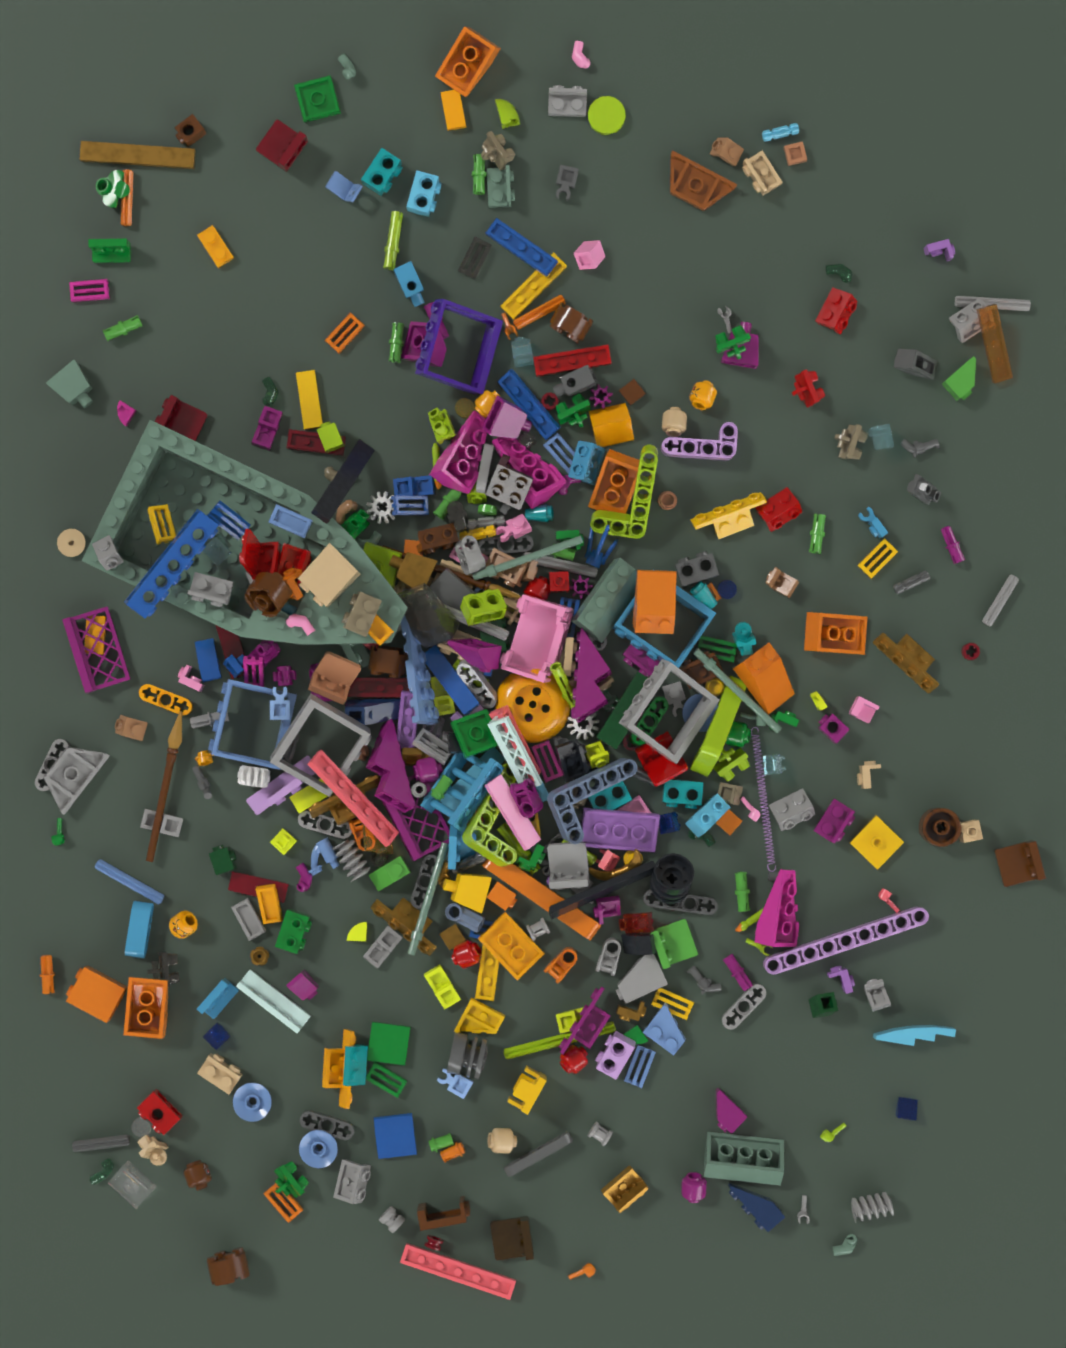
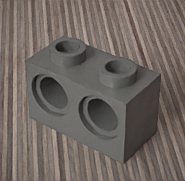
(697, 573)

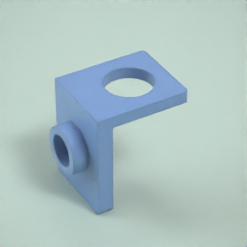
(343, 187)

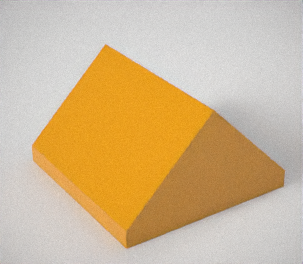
(611, 425)

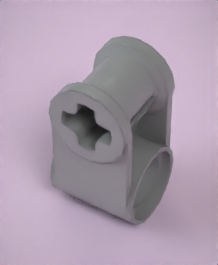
(470, 556)
(609, 958)

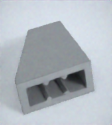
(641, 979)

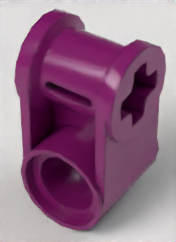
(526, 798)

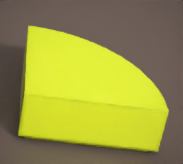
(818, 701)
(358, 932)

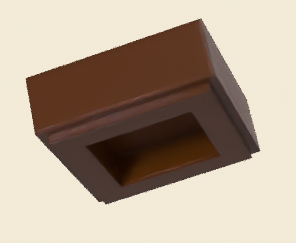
(632, 392)

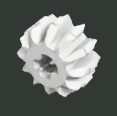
(375, 506)
(584, 731)
(253, 776)

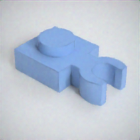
(279, 707)
(457, 1084)

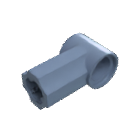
(466, 917)

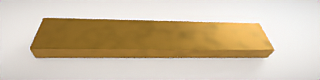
(137, 154)

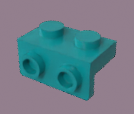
(355, 1065)

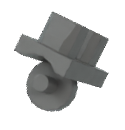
(923, 490)

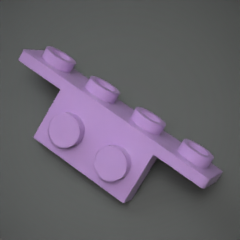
(278, 788)

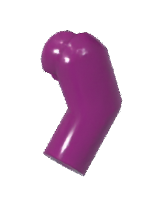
(563, 490)
(305, 879)

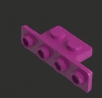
(590, 1024)

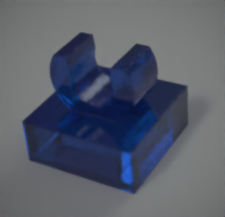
(669, 823)
(216, 1036)

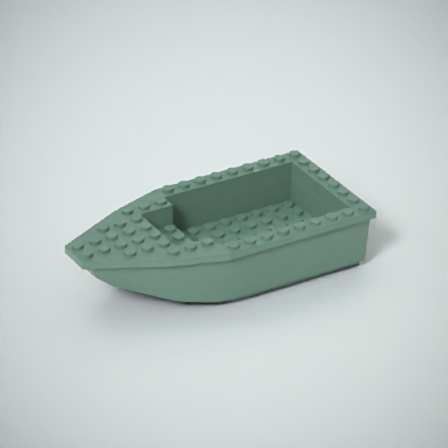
(194, 477)

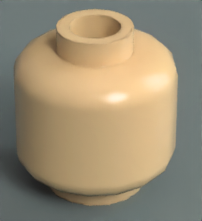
(674, 422)
(501, 1140)

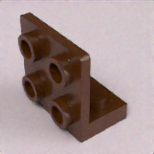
(1020, 863)

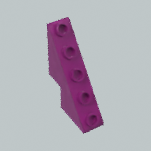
(590, 672)
(388, 763)

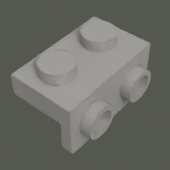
(792, 810)

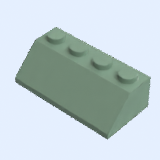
(607, 600)
(744, 1158)

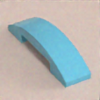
(474, 771)

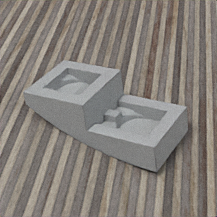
(170, 824)
(382, 947)

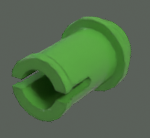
(566, 554)
(440, 789)
(441, 1142)

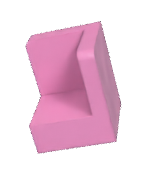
(589, 254)
(863, 709)

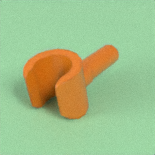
(509, 328)
(588, 1269)

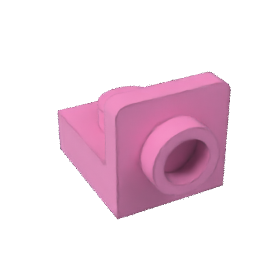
(192, 682)

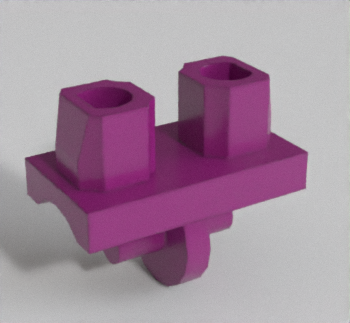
(267, 650)

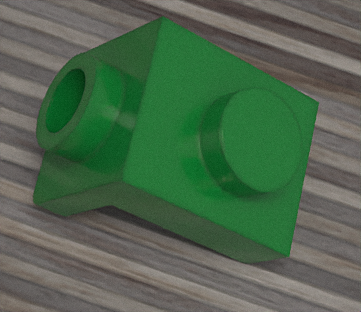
(788, 718)
(537, 857)

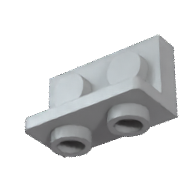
(567, 101)
(967, 321)
(210, 588)
(352, 1182)

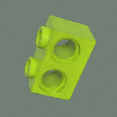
(483, 607)

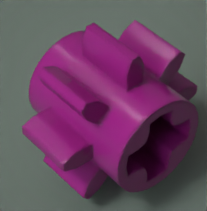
(597, 400)
(580, 581)
(284, 676)

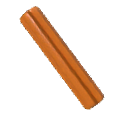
(126, 202)
(538, 312)

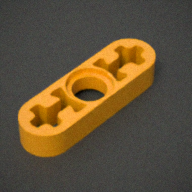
(154, 689)

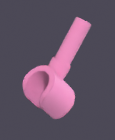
(754, 814)

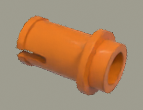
(452, 1152)

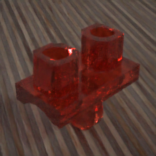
(636, 922)

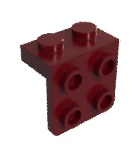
(181, 418)

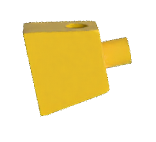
(469, 890)

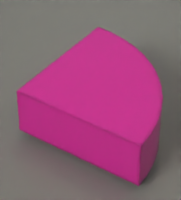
(125, 413)

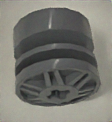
(467, 1055)

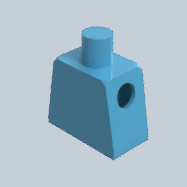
(407, 274)

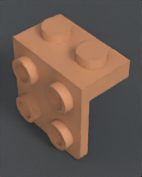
(334, 677)

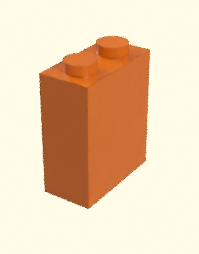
(96, 993)

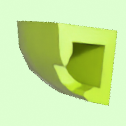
(507, 113)

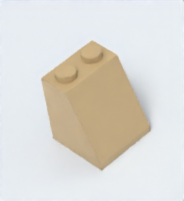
(328, 576)

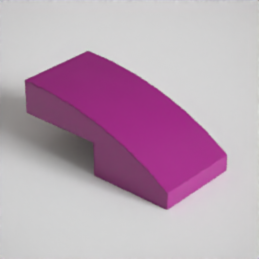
(267, 428)

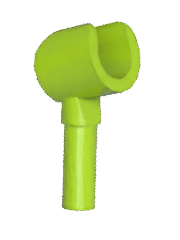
(759, 946)
(828, 1136)

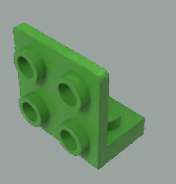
(674, 943)

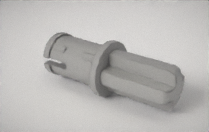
(205, 720)

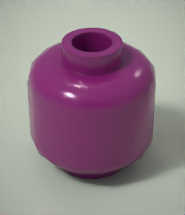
(427, 770)
(694, 1187)

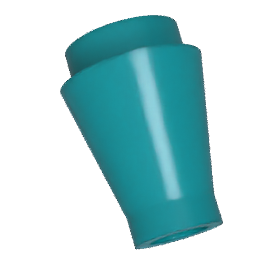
(541, 513)
(703, 594)

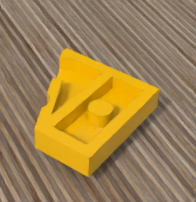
(479, 1018)

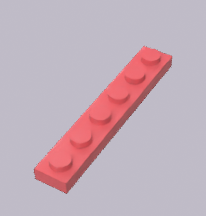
(353, 798)
(458, 1271)

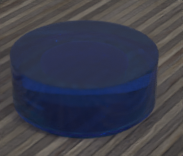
(727, 589)

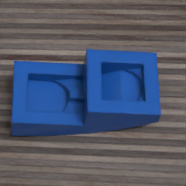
(414, 486)
(208, 660)

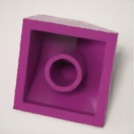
(414, 338)
(478, 653)

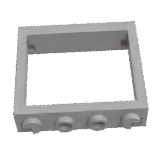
(311, 703)
(690, 727)

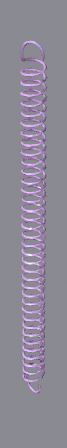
(763, 800)

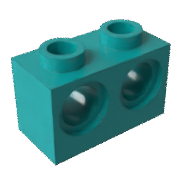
(377, 170)
(682, 787)
(611, 801)

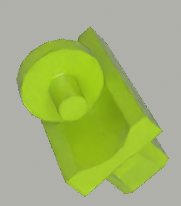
(441, 425)
(729, 760)

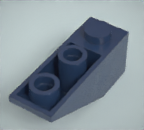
(372, 710)
(761, 1207)

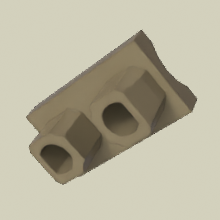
(495, 152)
(848, 442)

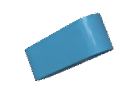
(139, 929)

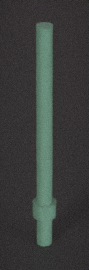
(492, 570)
(711, 665)
(417, 935)

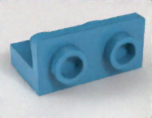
(587, 462)
(218, 998)

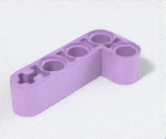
(698, 453)

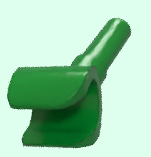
(59, 838)

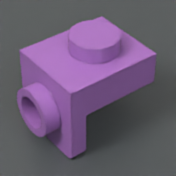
(846, 980)

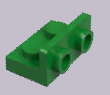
(110, 250)
(569, 534)

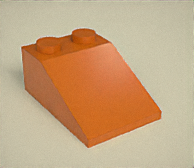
(467, 61)
(615, 483)
(655, 602)
(835, 633)
(766, 678)
(146, 1008)

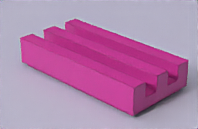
(105, 289)
(253, 662)
(553, 776)

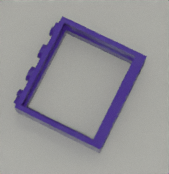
(485, 355)

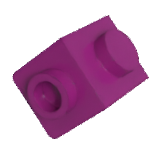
(607, 908)

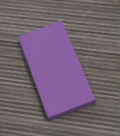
(620, 829)

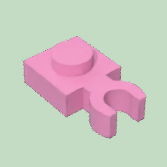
(514, 527)

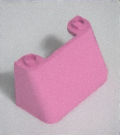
(537, 638)

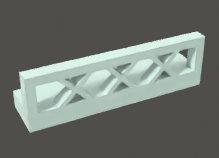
(510, 754)
(273, 1001)

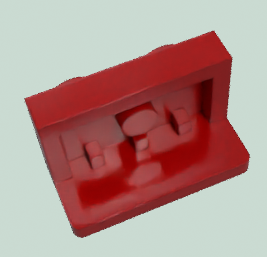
(837, 310)
(779, 509)
(293, 558)

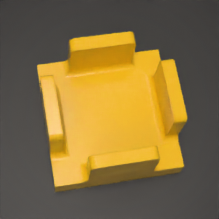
(527, 1089)

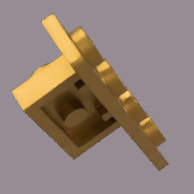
(910, 658)
(338, 809)
(404, 919)

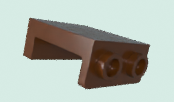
(443, 1218)

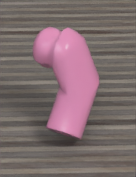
(578, 57)
(300, 621)

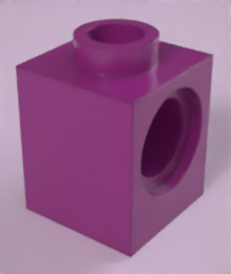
(838, 734)

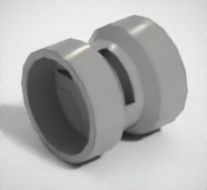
(391, 1219)

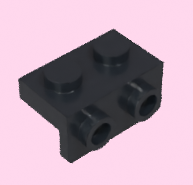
(573, 760)

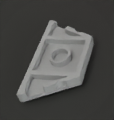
(72, 774)

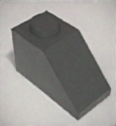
(915, 363)

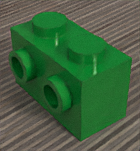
(293, 931)

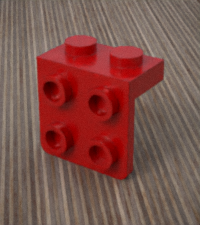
(258, 556)
(657, 766)

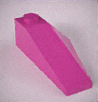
(460, 460)
(546, 477)
(777, 921)

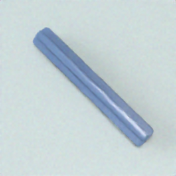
(129, 881)

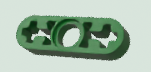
(652, 706)

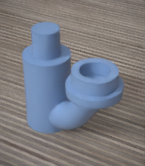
(329, 855)

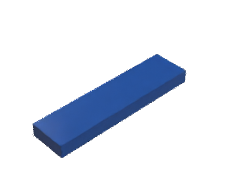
(521, 247)
(529, 404)
(450, 680)

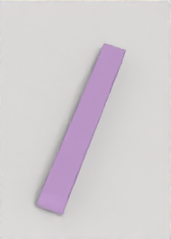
(855, 940)

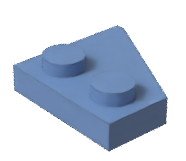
(665, 1030)

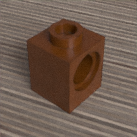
(189, 122)

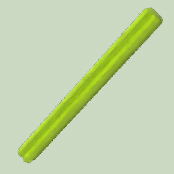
(548, 1043)

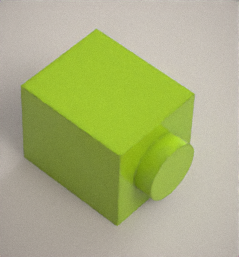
(330, 436)

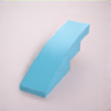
(907, 1034)

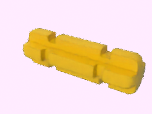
(479, 533)

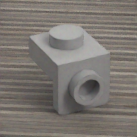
(107, 553)
(876, 994)

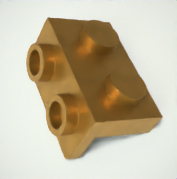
(625, 1189)

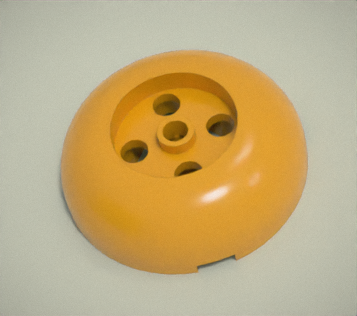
(543, 725)

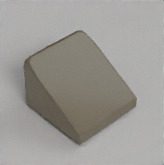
(730, 793)

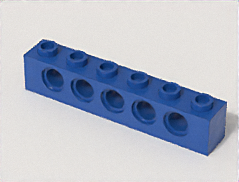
(172, 552)

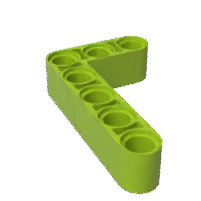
(639, 500)
(718, 730)
(482, 830)

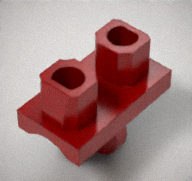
(805, 388)

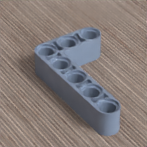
(585, 791)

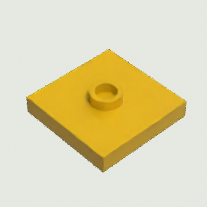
(876, 842)

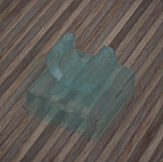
(772, 764)

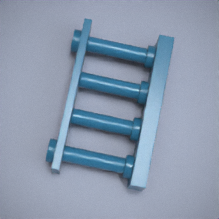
(475, 795)

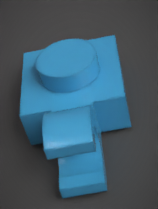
(876, 527)

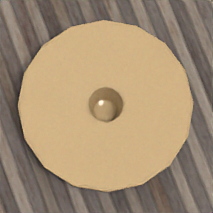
(71, 542)

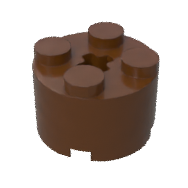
(571, 322)
(268, 593)
(387, 660)
(930, 832)
(228, 1267)

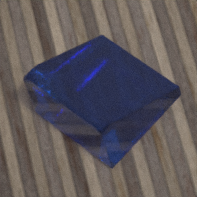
(906, 1108)

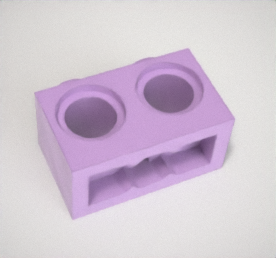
(619, 1056)

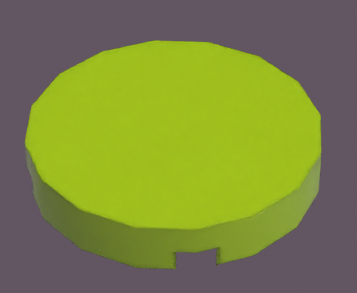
(606, 115)

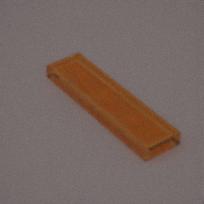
(994, 343)

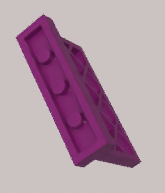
(80, 656)
(405, 833)

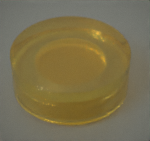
(464, 407)

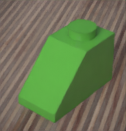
(962, 380)
(389, 873)

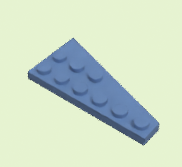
(418, 680)

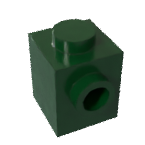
(222, 859)
(823, 1005)

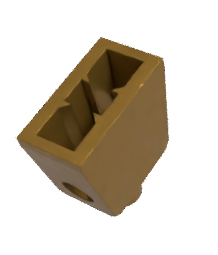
(413, 569)

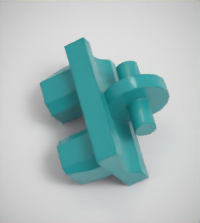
(744, 638)

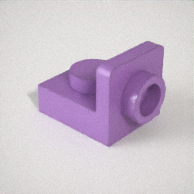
(936, 249)

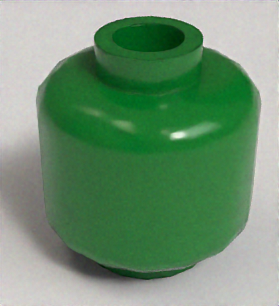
(738, 734)

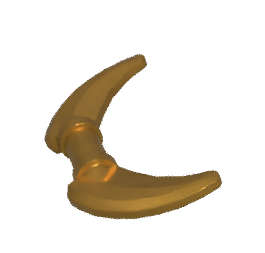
(604, 875)

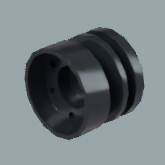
(672, 869)

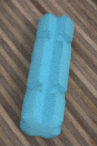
(780, 132)

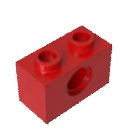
(170, 1113)

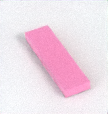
(506, 804)

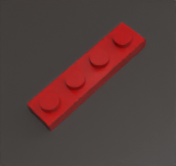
(572, 360)

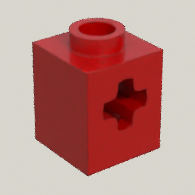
(559, 582)

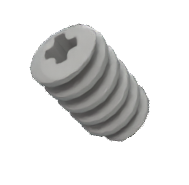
(351, 859)
(871, 1206)

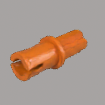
(47, 974)

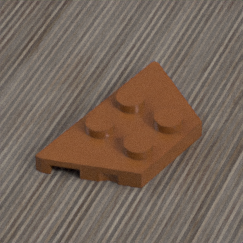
(696, 183)

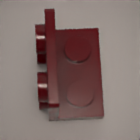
(282, 145)

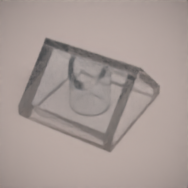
(132, 1184)

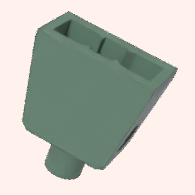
(72, 385)

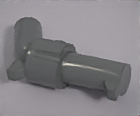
(919, 447)
(203, 782)
(702, 982)

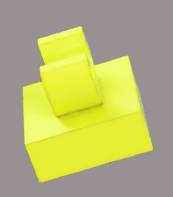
(283, 841)

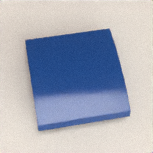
(395, 1136)

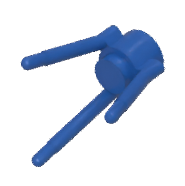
(595, 557)

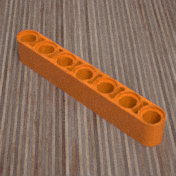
(543, 897)

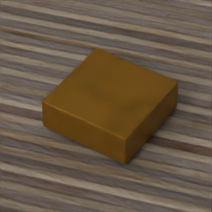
(452, 936)

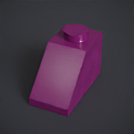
(303, 986)
(728, 1113)

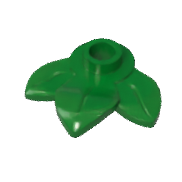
(114, 188)

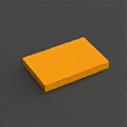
(511, 946)

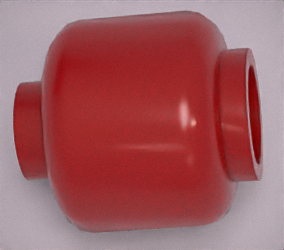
(538, 588)
(466, 954)
(574, 1059)

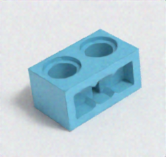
(419, 193)
(707, 815)

